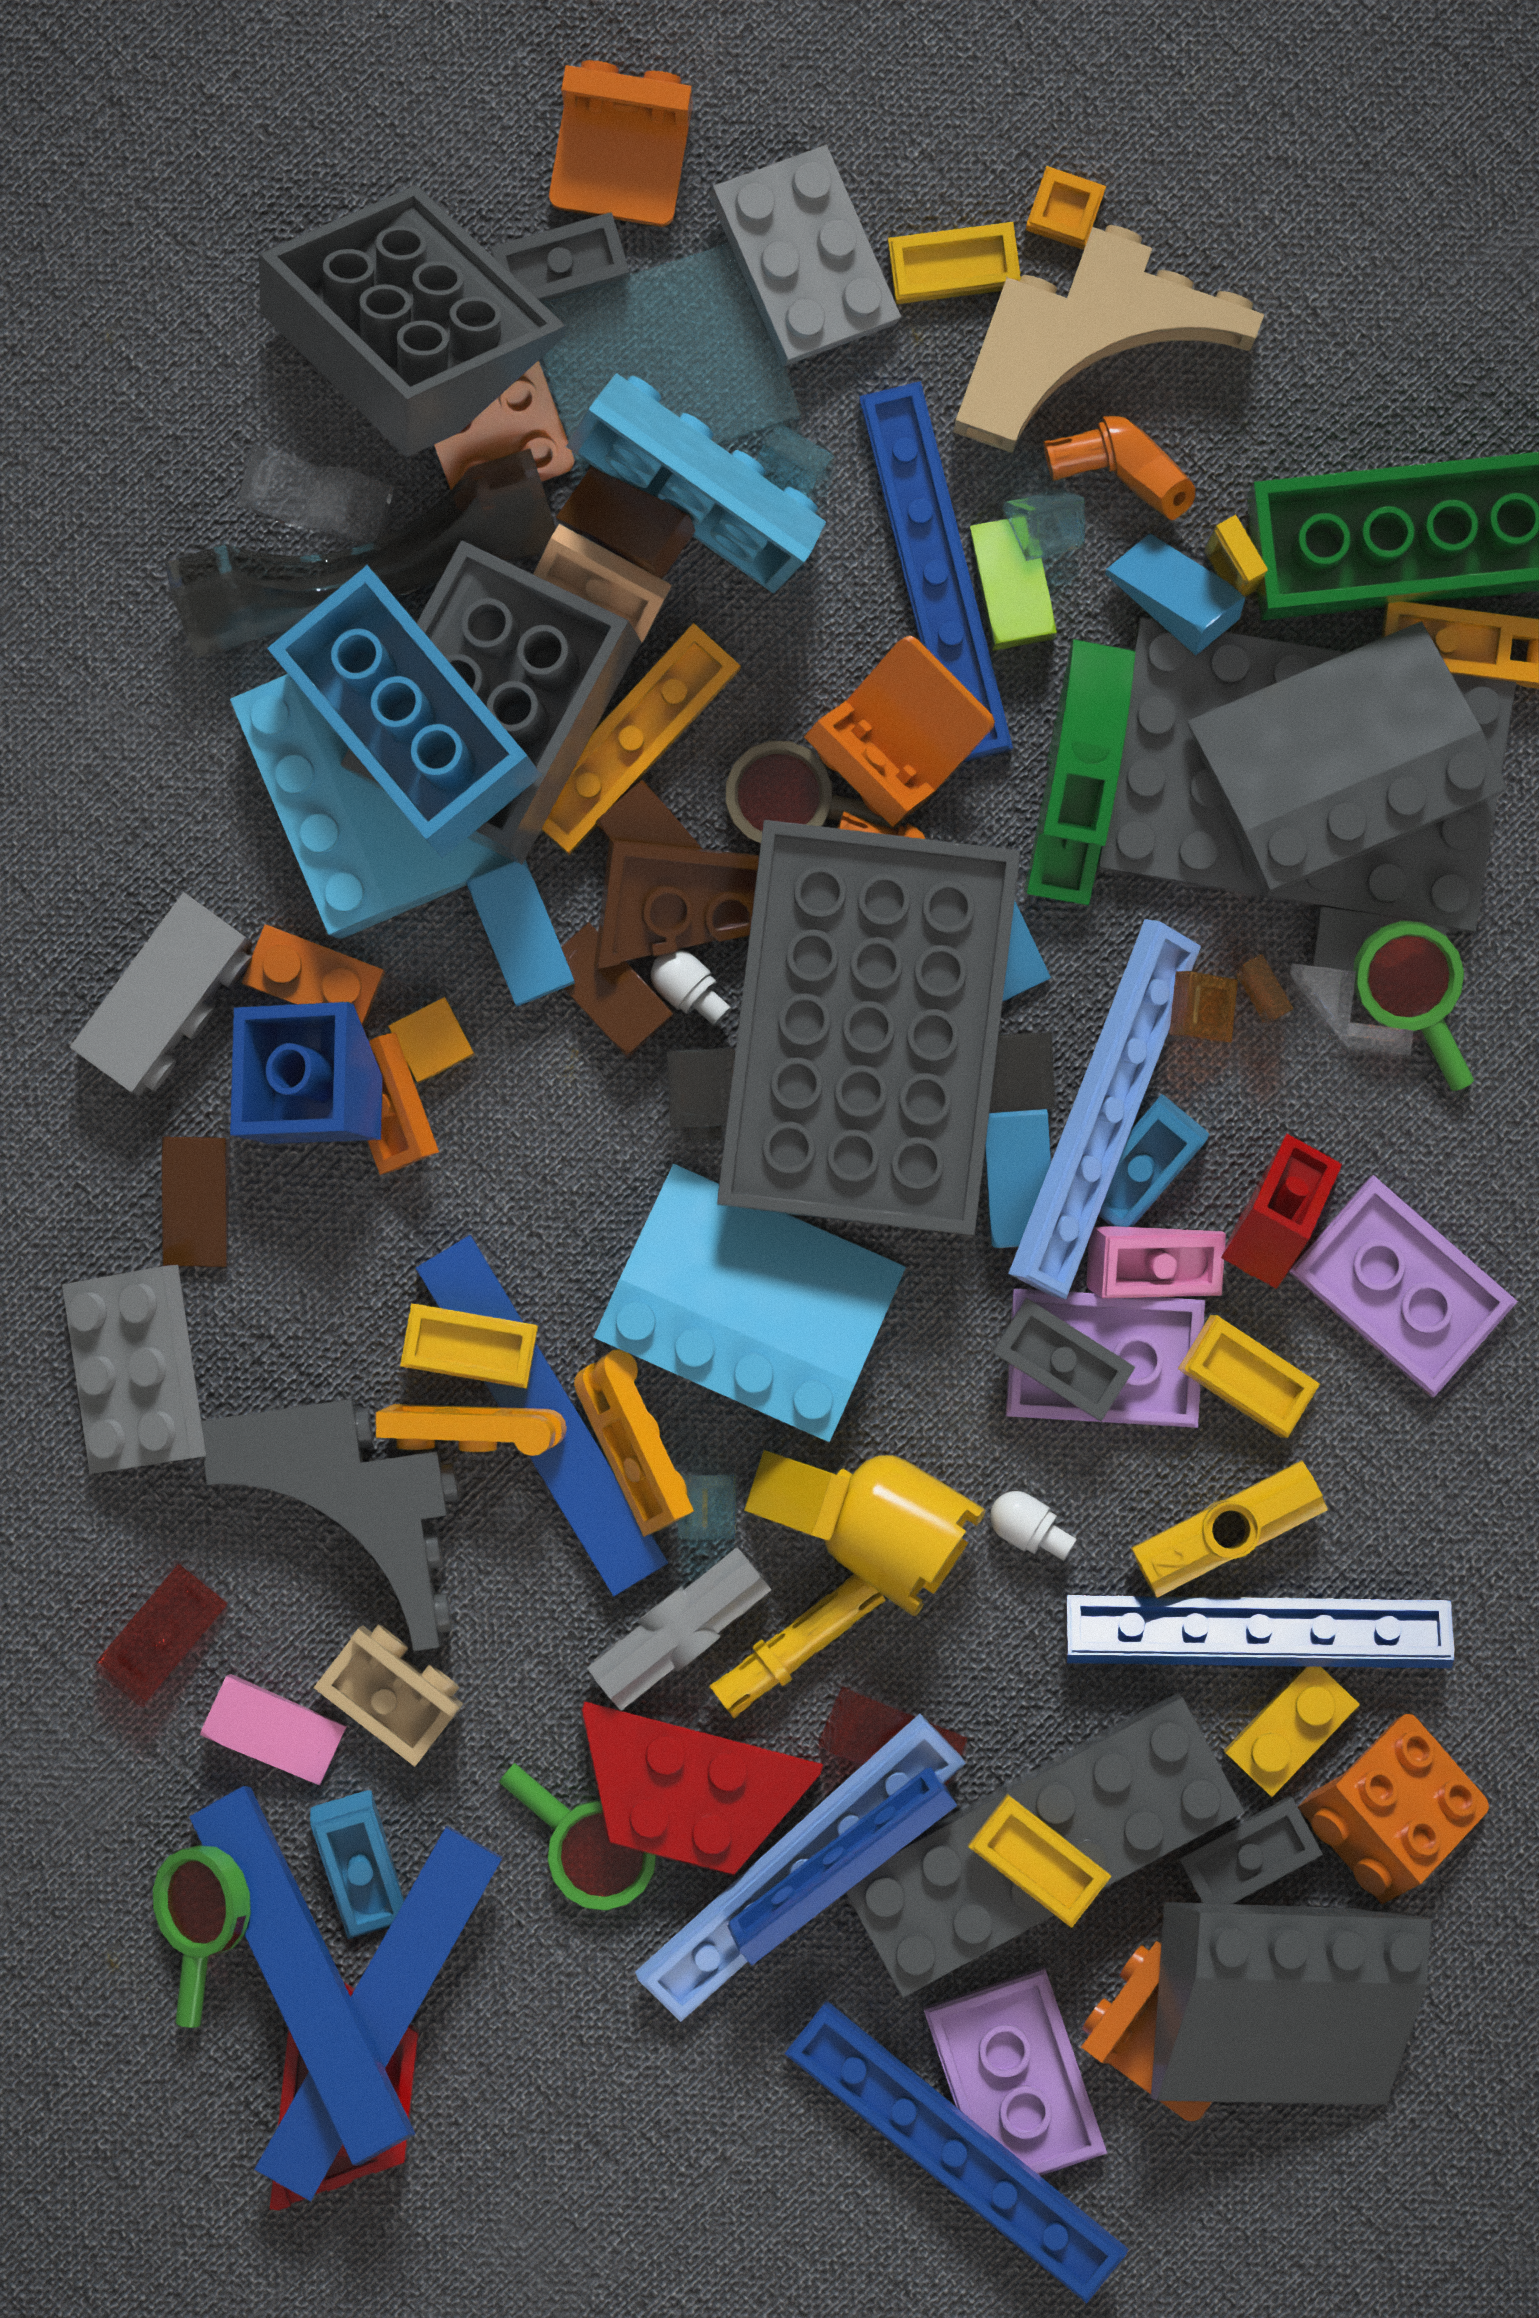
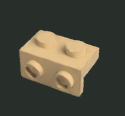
(390, 1693)

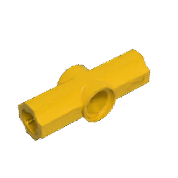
(1267, 1511)

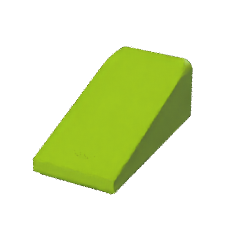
(1011, 588)

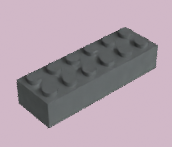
(1112, 1797)

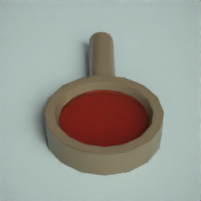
(785, 785)

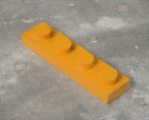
(639, 733)

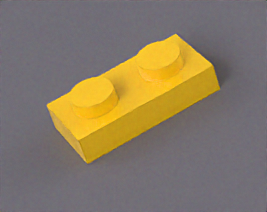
(1291, 1728)

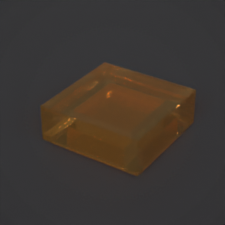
(1263, 989)
(1203, 1007)

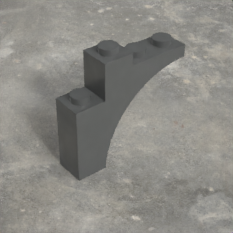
(383, 1503)

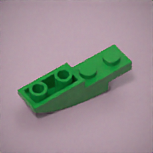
(1081, 772)

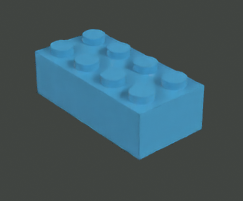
(404, 711)

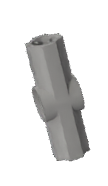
(679, 1628)

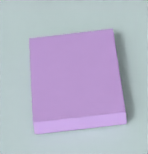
(1402, 1286)
(1144, 1332)
(1017, 2071)

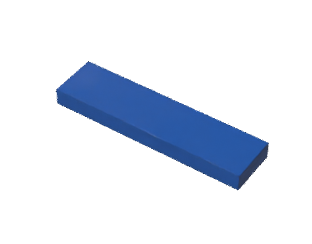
(840, 1865)

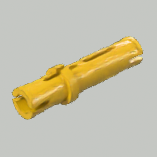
(795, 1644)

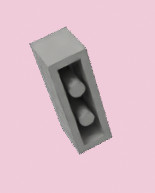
(163, 996)

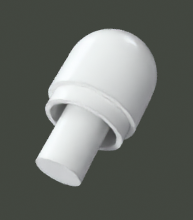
(688, 985)
(1029, 1524)

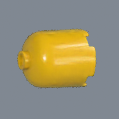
(900, 1529)

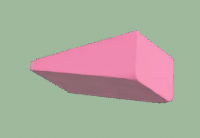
(1155, 1262)
(272, 1729)

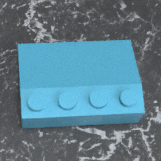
(724, 493)
(345, 832)
(750, 1304)

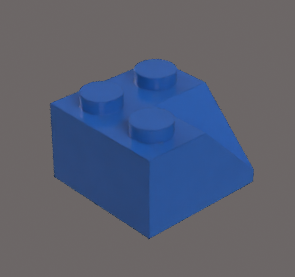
(303, 1075)

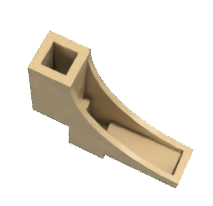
(1112, 306)

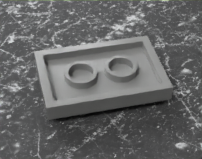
(804, 255)
(134, 1369)

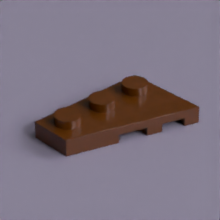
(671, 899)

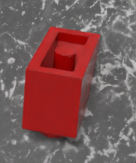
(1282, 1211)

